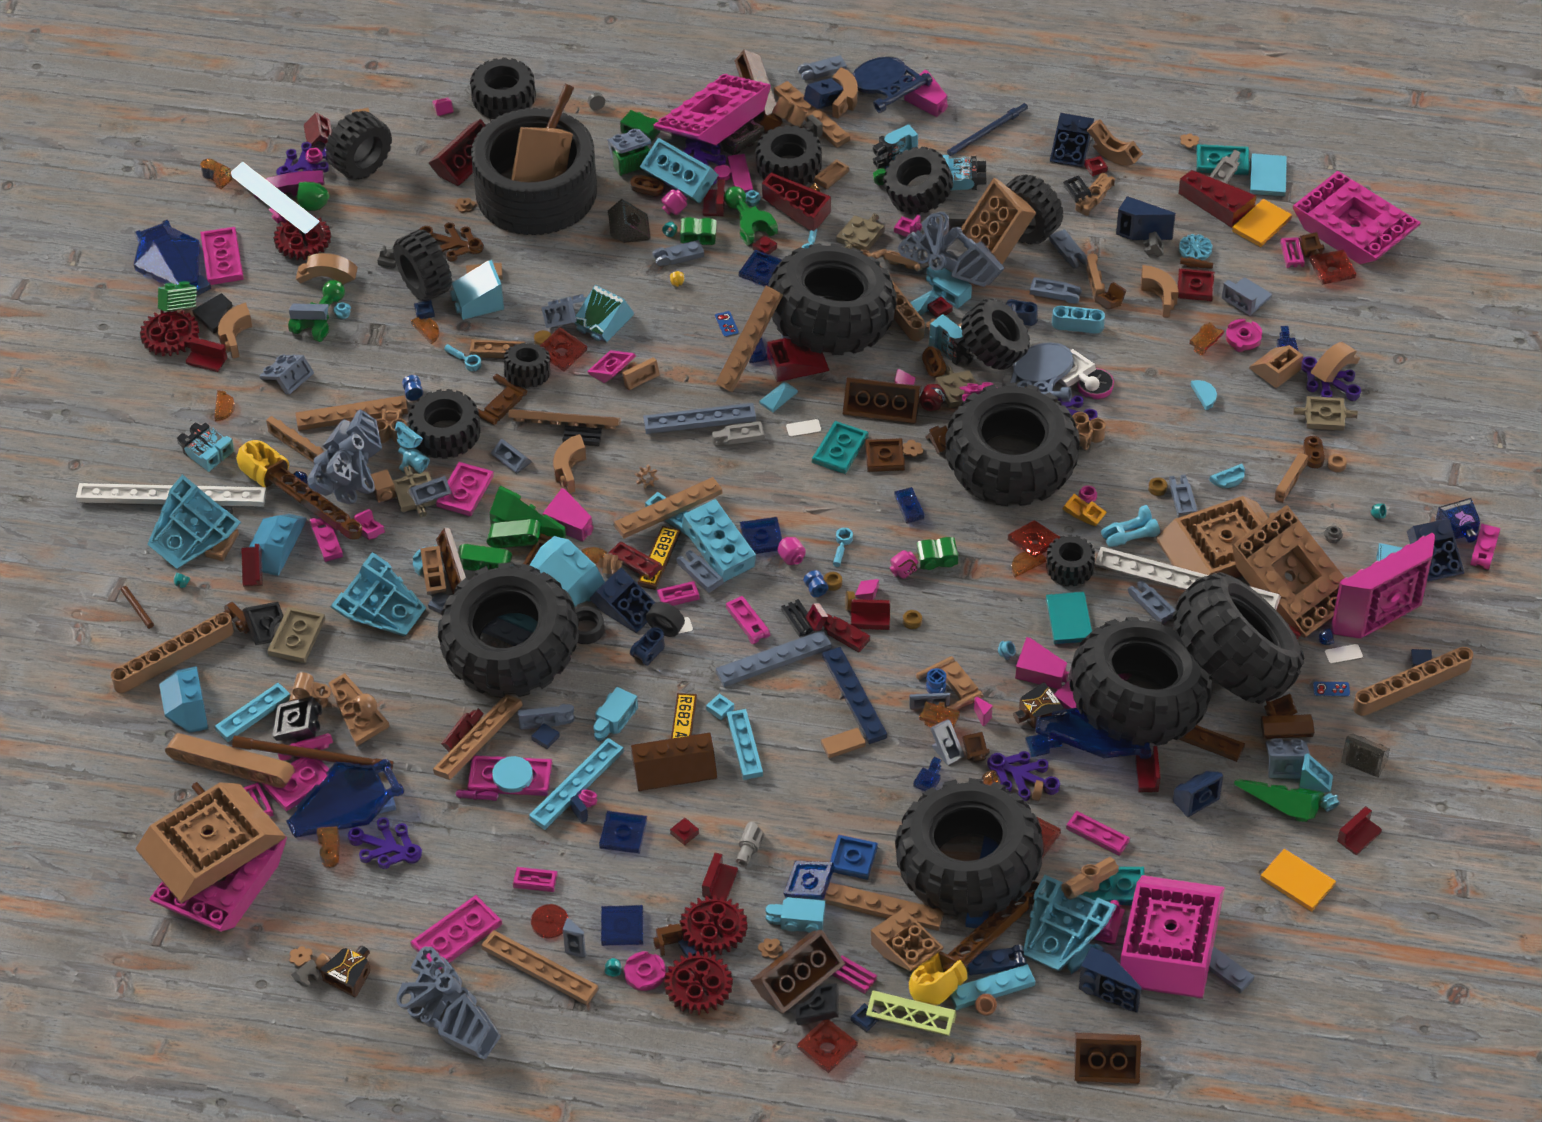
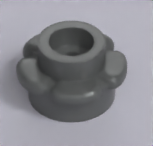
(1333, 534)

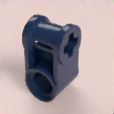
(1026, 311)
(648, 646)

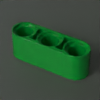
(514, 533)
(477, 557)

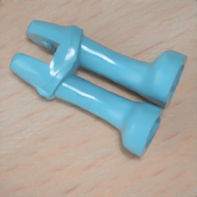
(1116, 533)

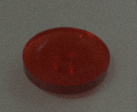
(548, 921)

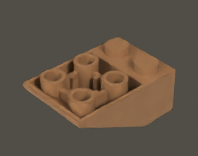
(904, 941)

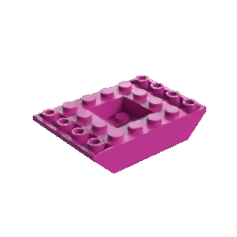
(717, 110)
(1343, 203)
(1383, 590)
(225, 901)
(1176, 958)

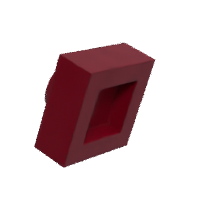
(1096, 166)
(765, 245)
(939, 307)
(816, 617)
(684, 831)

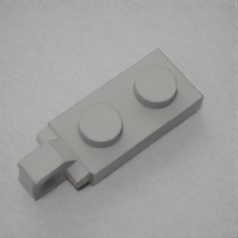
(1226, 167)
(739, 434)

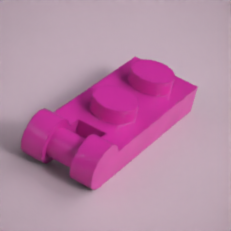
(326, 540)
(1485, 546)
(747, 619)

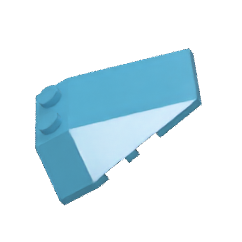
(189, 524)
(570, 568)
(379, 599)
(1062, 925)

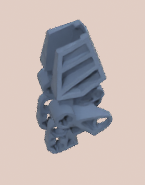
(975, 265)
(354, 444)
(463, 1022)

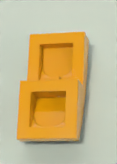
(1083, 511)

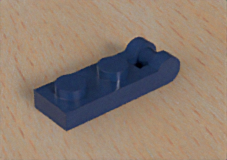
(997, 960)

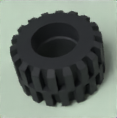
(526, 365)
(1070, 571)

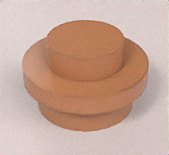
(986, 1004)

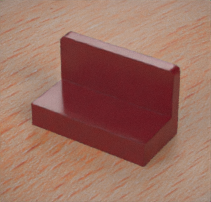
(317, 129)
(714, 200)
(206, 354)
(252, 566)
(870, 614)
(1148, 772)
(1358, 831)
(718, 878)

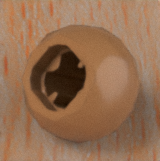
(364, 705)

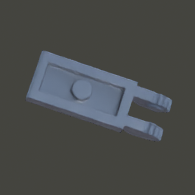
(821, 68)
(1068, 248)
(678, 253)
(1055, 290)
(1182, 496)
(700, 571)
(1152, 602)
(550, 716)

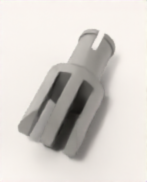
(749, 843)

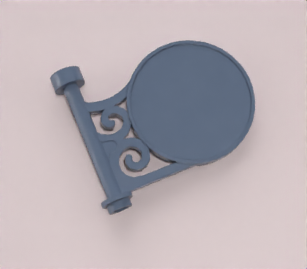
(1044, 367)

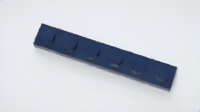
(854, 695)

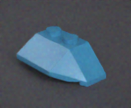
(277, 538)
(184, 700)

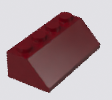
(455, 160)

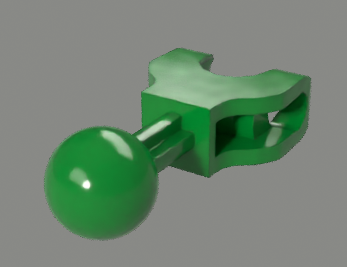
(750, 218)
(332, 292)

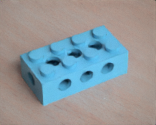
(679, 170)
(718, 540)

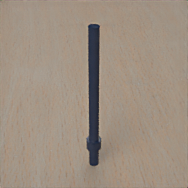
(1011, 114)

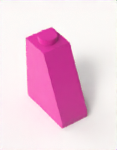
(929, 98)
(570, 515)
(1040, 666)

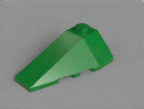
(509, 507)
(1295, 802)

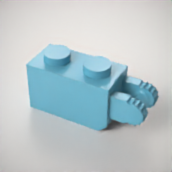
(950, 288)
(614, 713)
(797, 914)

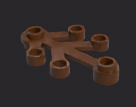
(472, 245)

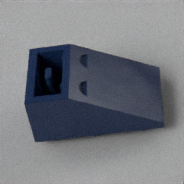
(1071, 140)
(1140, 218)
(1445, 557)
(623, 600)
(1109, 980)

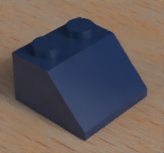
(1198, 792)

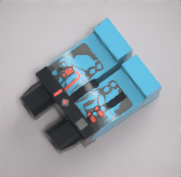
(894, 144)
(966, 172)
(949, 339)
(205, 444)

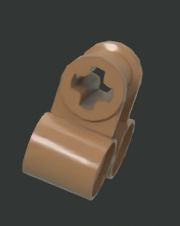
(792, 113)
(387, 424)
(1089, 430)
(305, 687)

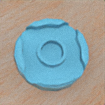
(512, 774)

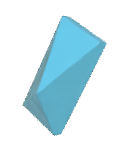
(920, 304)
(778, 396)
(1315, 776)

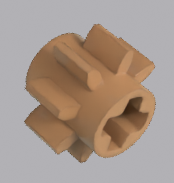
(649, 481)
(610, 564)

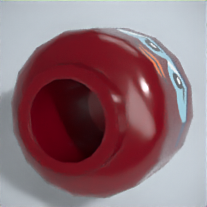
(932, 397)

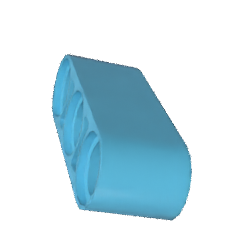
(1078, 319)

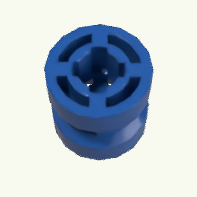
(412, 387)
(816, 584)
(936, 681)

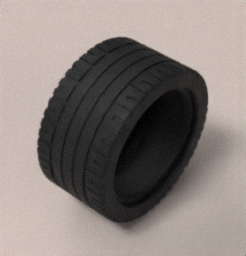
(532, 205)

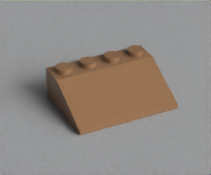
(541, 154)
(998, 219)

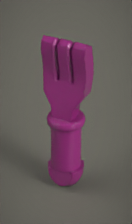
(490, 795)

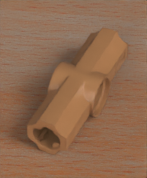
(1090, 878)

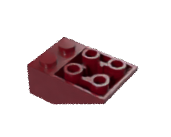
(792, 361)

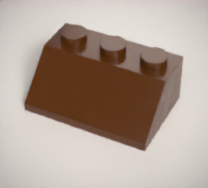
(1107, 1058)

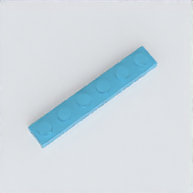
(577, 781)

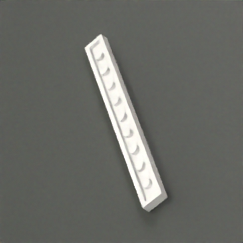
(158, 494)
(1159, 572)

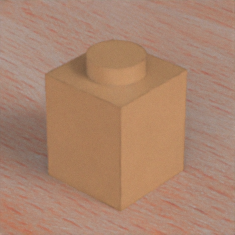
(384, 486)

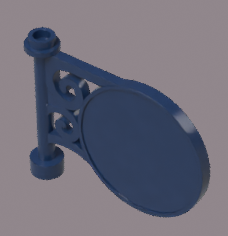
(885, 76)

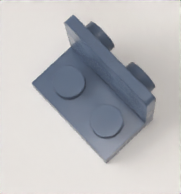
(629, 141)
(1245, 295)
(561, 313)
(288, 371)
(1286, 758)

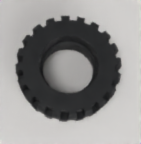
(501, 74)
(794, 142)
(358, 145)
(912, 165)
(1045, 204)
(422, 265)
(995, 334)
(445, 406)

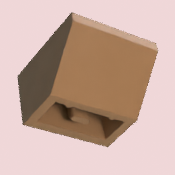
(1278, 365)

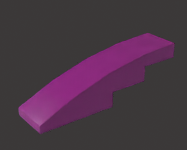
(290, 181)

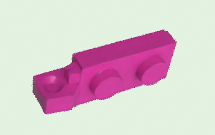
(319, 742)

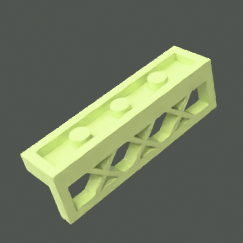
(911, 1007)

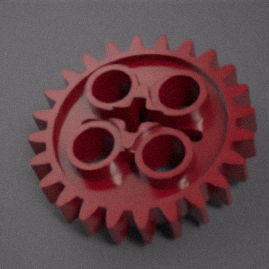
(290, 241)
(169, 332)
(729, 917)
(714, 974)

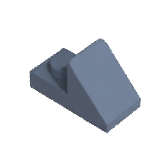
(946, 743)

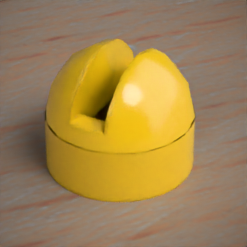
(677, 278)

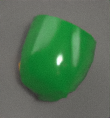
(312, 196)

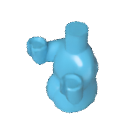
(413, 458)

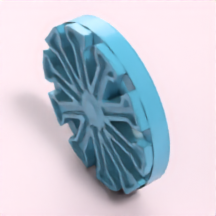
(1196, 247)

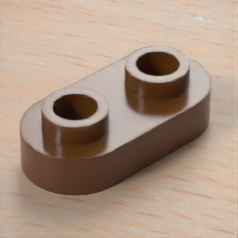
(647, 185)
(934, 362)
(1314, 449)
(237, 617)

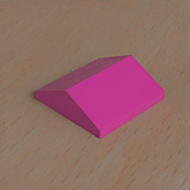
(610, 365)

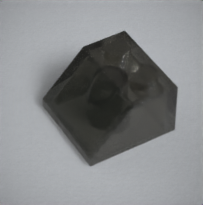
(743, 137)
(628, 223)
(1365, 755)

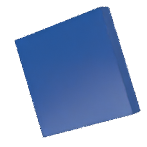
(853, 856)

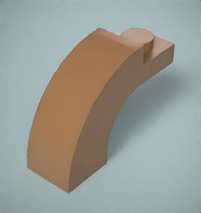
(849, 96)
(1111, 148)
(328, 266)
(1162, 284)
(231, 325)
(1334, 360)
(565, 458)
(433, 570)

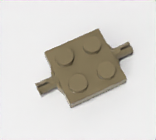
(861, 233)
(952, 383)
(1325, 413)
(404, 484)

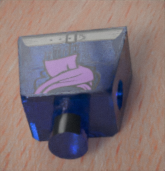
(1463, 518)

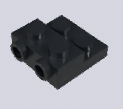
(297, 719)

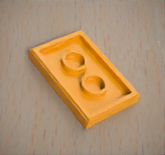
(1262, 223)
(1298, 880)

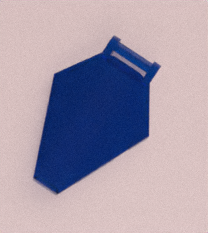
(167, 254)
(1074, 730)
(345, 798)

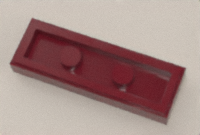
(636, 560)

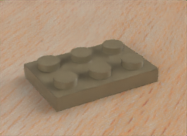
(296, 634)

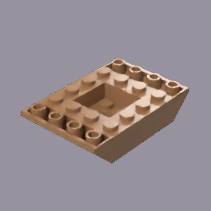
(1197, 539)
(1284, 547)
(193, 861)

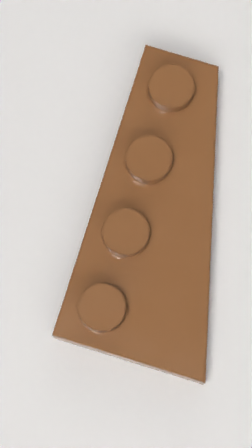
(360, 728)

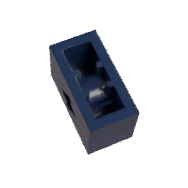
(822, 93)

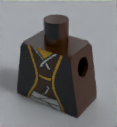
(1036, 703)
(347, 970)

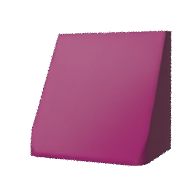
(443, 106)
(903, 377)
(867, 589)
(983, 710)

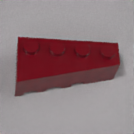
(1216, 197)
(797, 201)

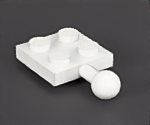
(1079, 371)

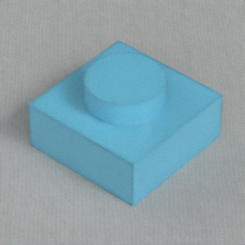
(720, 706)

